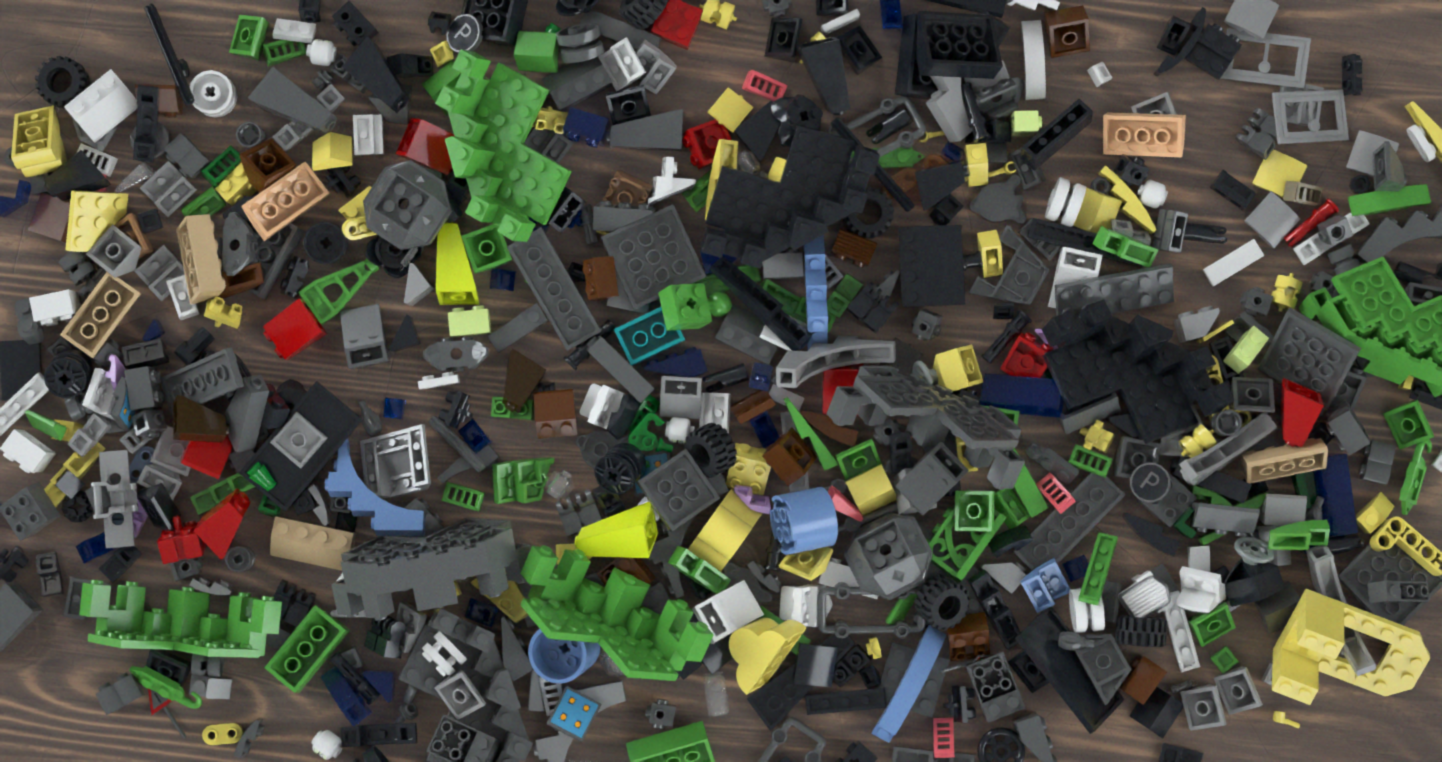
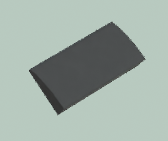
(274, 255)

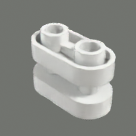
(444, 666)

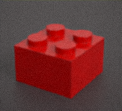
(677, 23)

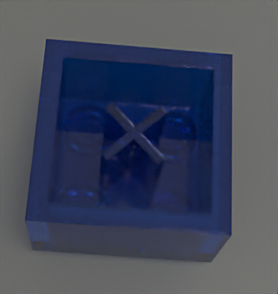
(586, 127)

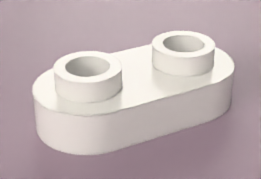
(1425, 149)

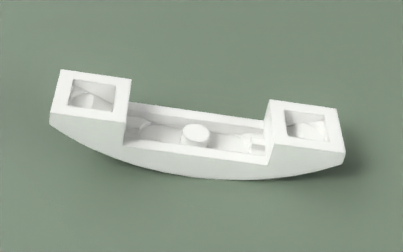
(1033, 60)
(1315, 247)

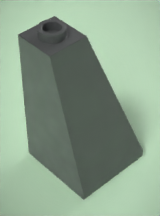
(285, 99)
(16, 612)

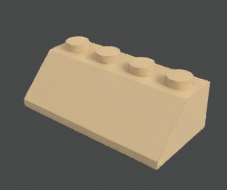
(200, 258)
(100, 314)
(1284, 460)
(310, 542)

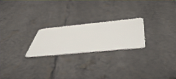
(779, 394)

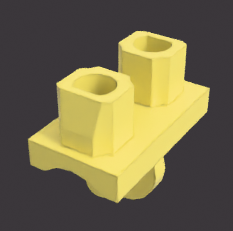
(550, 119)
(222, 313)

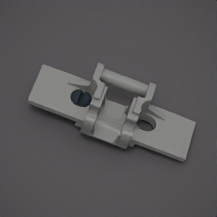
(123, 498)

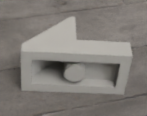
(211, 687)

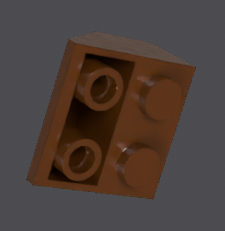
(632, 566)
(969, 637)

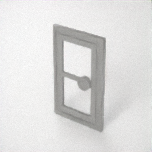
(1263, 76)
(1313, 135)

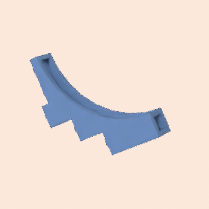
(816, 291)
(386, 518)

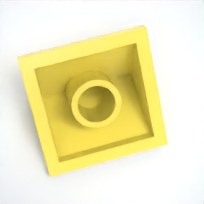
(871, 490)

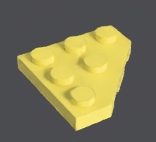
(91, 216)

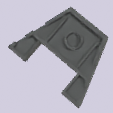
(1021, 277)

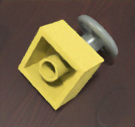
(951, 369)

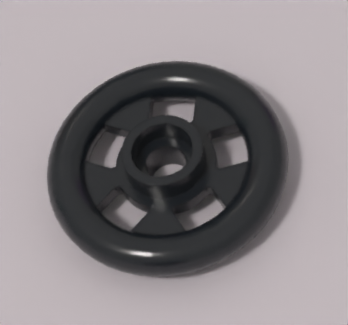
(1009, 736)

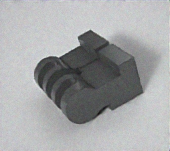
(1264, 141)
(574, 521)

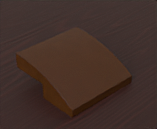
(752, 405)

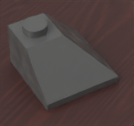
(1388, 169)

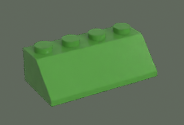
(307, 649)
(676, 745)

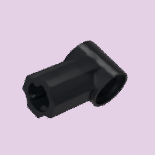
(190, 350)

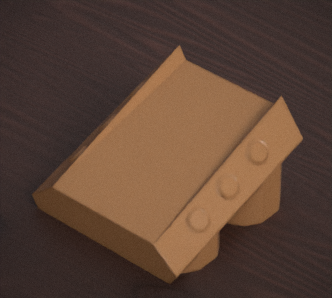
(627, 189)

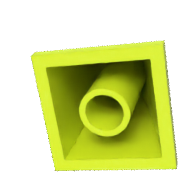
(453, 272)
(621, 535)

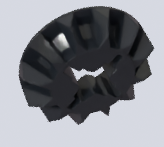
(84, 512)

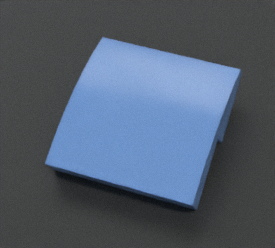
(1045, 585)

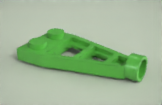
(319, 302)

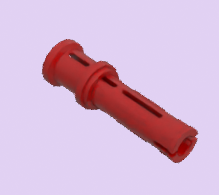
(1318, 216)

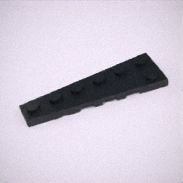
(780, 694)

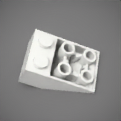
(1074, 266)
(728, 610)

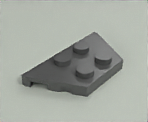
(1104, 665)

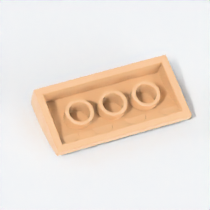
(1143, 134)
(285, 201)

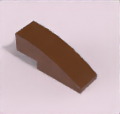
(242, 281)
(826, 426)

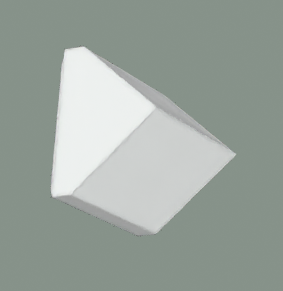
(1099, 74)

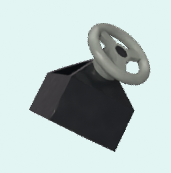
(1252, 575)

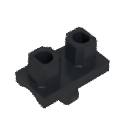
(339, 182)
(458, 409)
(17, 557)
(958, 704)

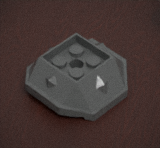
(427, 207)
(896, 572)

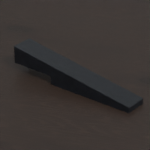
(1071, 238)
(761, 304)

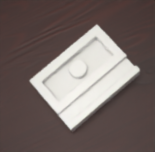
(368, 134)
(715, 409)

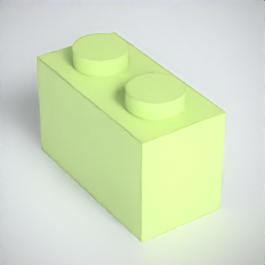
(1025, 123)
(469, 322)
(1246, 349)

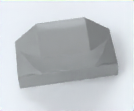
(155, 474)

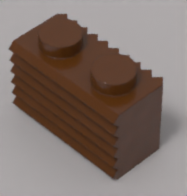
(854, 248)

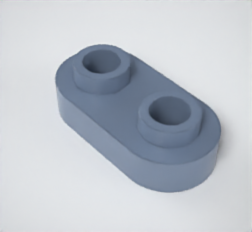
(139, 462)

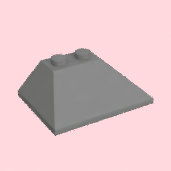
(396, 462)

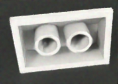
(102, 106)

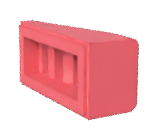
(762, 93)
(1065, 503)
(844, 505)
(948, 752)

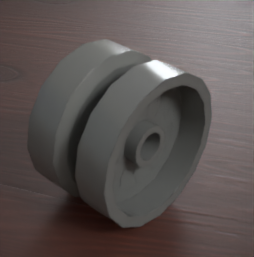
(580, 42)

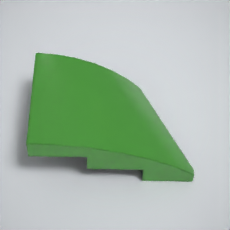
(520, 479)

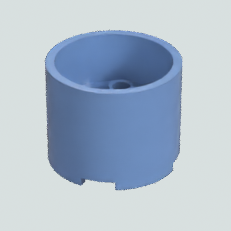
(804, 520)
(558, 664)

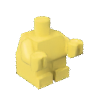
(1097, 437)

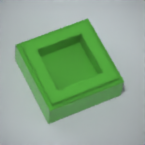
(1224, 659)

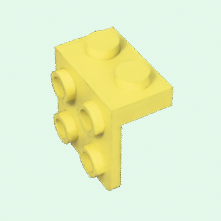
(749, 469)

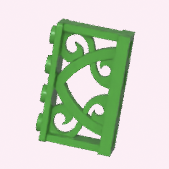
(962, 563)

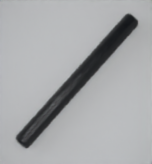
(169, 54)
(880, 173)

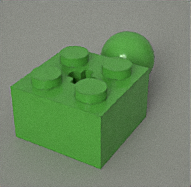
(688, 307)

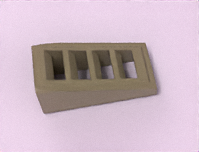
(1302, 193)

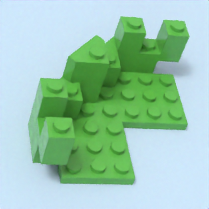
(489, 149)
(1383, 323)
(613, 616)
(185, 625)

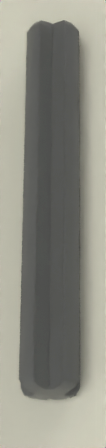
(457, 444)

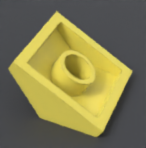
(332, 151)
(1097, 211)
(807, 563)

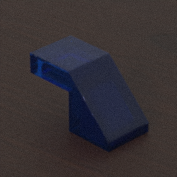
(9, 205)
(93, 548)

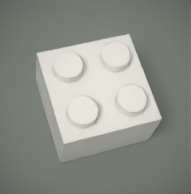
(54, 307)
(27, 451)

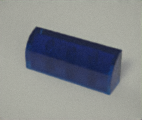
(1022, 394)
(1335, 486)

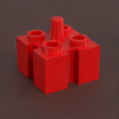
(180, 542)

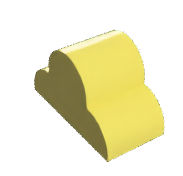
(37, 142)
(724, 531)
(761, 650)

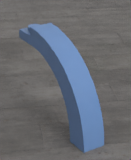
(910, 685)

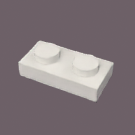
(294, 31)
(431, 382)

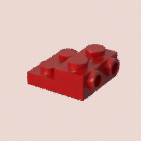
(703, 142)
(1026, 357)

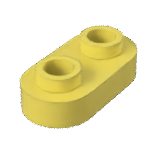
(359, 229)
(222, 733)

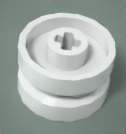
(225, 93)
(1063, 201)
(1085, 613)

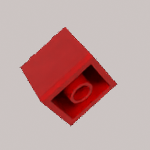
(426, 146)
(293, 330)
(837, 377)
(1298, 412)
(207, 456)
(222, 522)

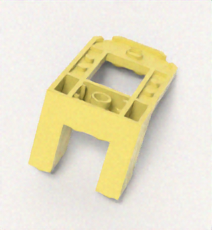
(1316, 638)

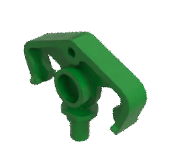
(646, 440)

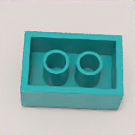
(647, 336)

